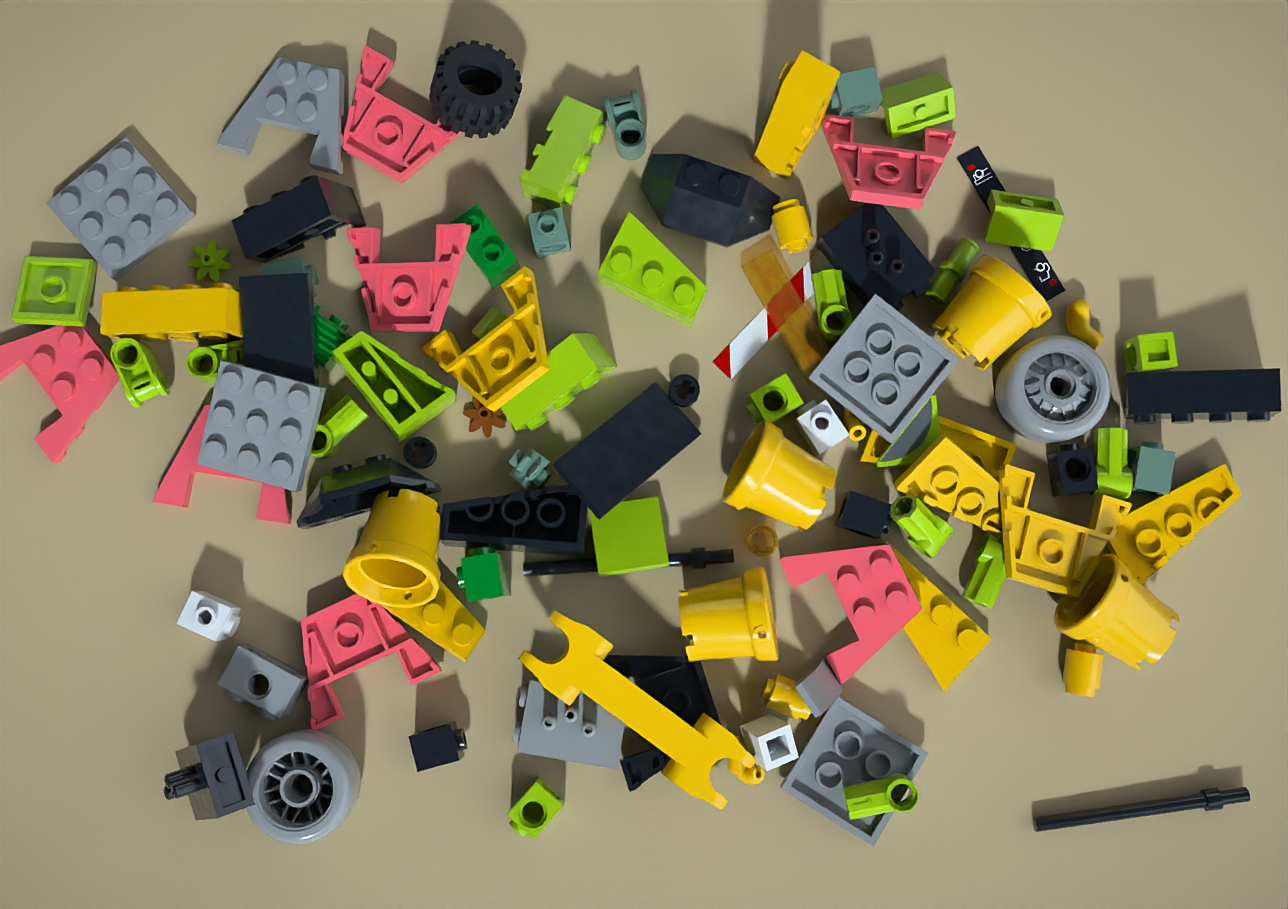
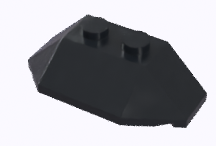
(707, 199)
(353, 490)

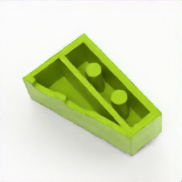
(563, 154)
(651, 274)
(573, 367)
(393, 388)

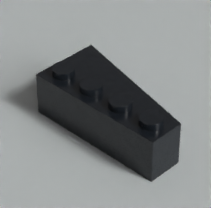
(1202, 395)
(519, 522)

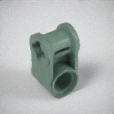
(626, 119)

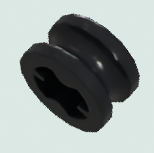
(677, 382)
(409, 453)

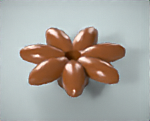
(485, 422)

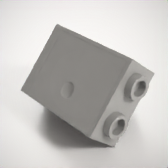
(565, 732)

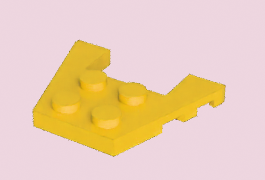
(505, 357)
(1047, 549)

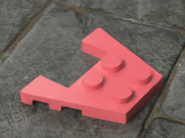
(386, 132)
(882, 172)
(408, 293)
(70, 371)
(179, 479)
(871, 592)
(348, 639)

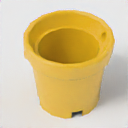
(991, 312)
(778, 478)
(397, 551)
(1118, 615)
(730, 619)

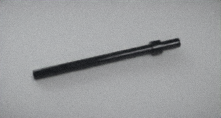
(697, 558)
(1209, 799)

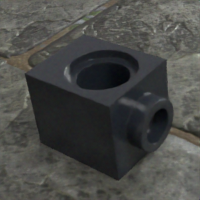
(1060, 481)
(864, 515)
(438, 746)

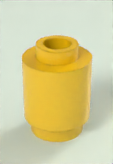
(792, 226)
(1082, 670)
(783, 697)

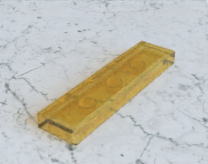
(786, 312)

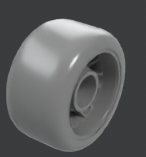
(1026, 395)
(282, 806)

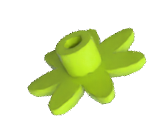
(213, 264)

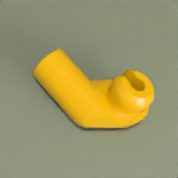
(1079, 323)
(853, 425)
(746, 775)

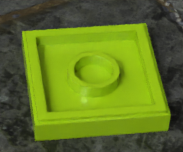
(54, 291)
(630, 538)

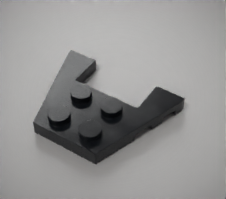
(674, 684)

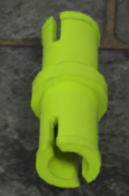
(952, 271)

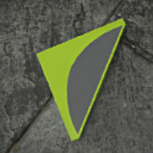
(914, 438)

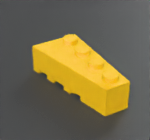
(796, 113)
(179, 312)

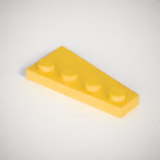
(982, 447)
(955, 483)
(1171, 521)
(444, 622)
(941, 631)

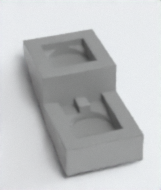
(819, 687)

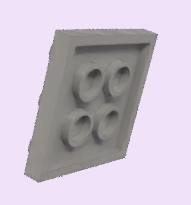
(121, 209)
(883, 369)
(261, 425)
(848, 751)

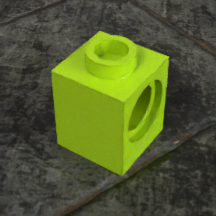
(1150, 352)
(784, 390)
(546, 797)

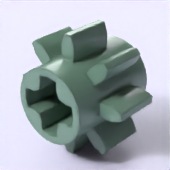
(529, 468)

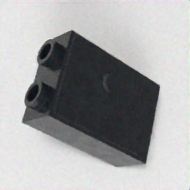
(876, 256)
(211, 778)

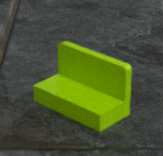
(917, 104)
(1023, 220)

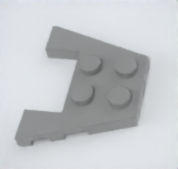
(298, 99)

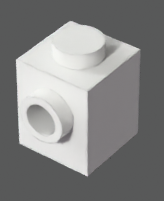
(819, 427)
(210, 616)
(769, 741)

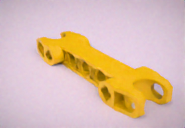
(691, 748)

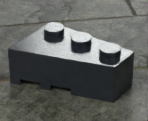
(295, 217)

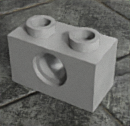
(284, 682)

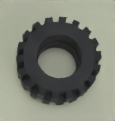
(479, 67)

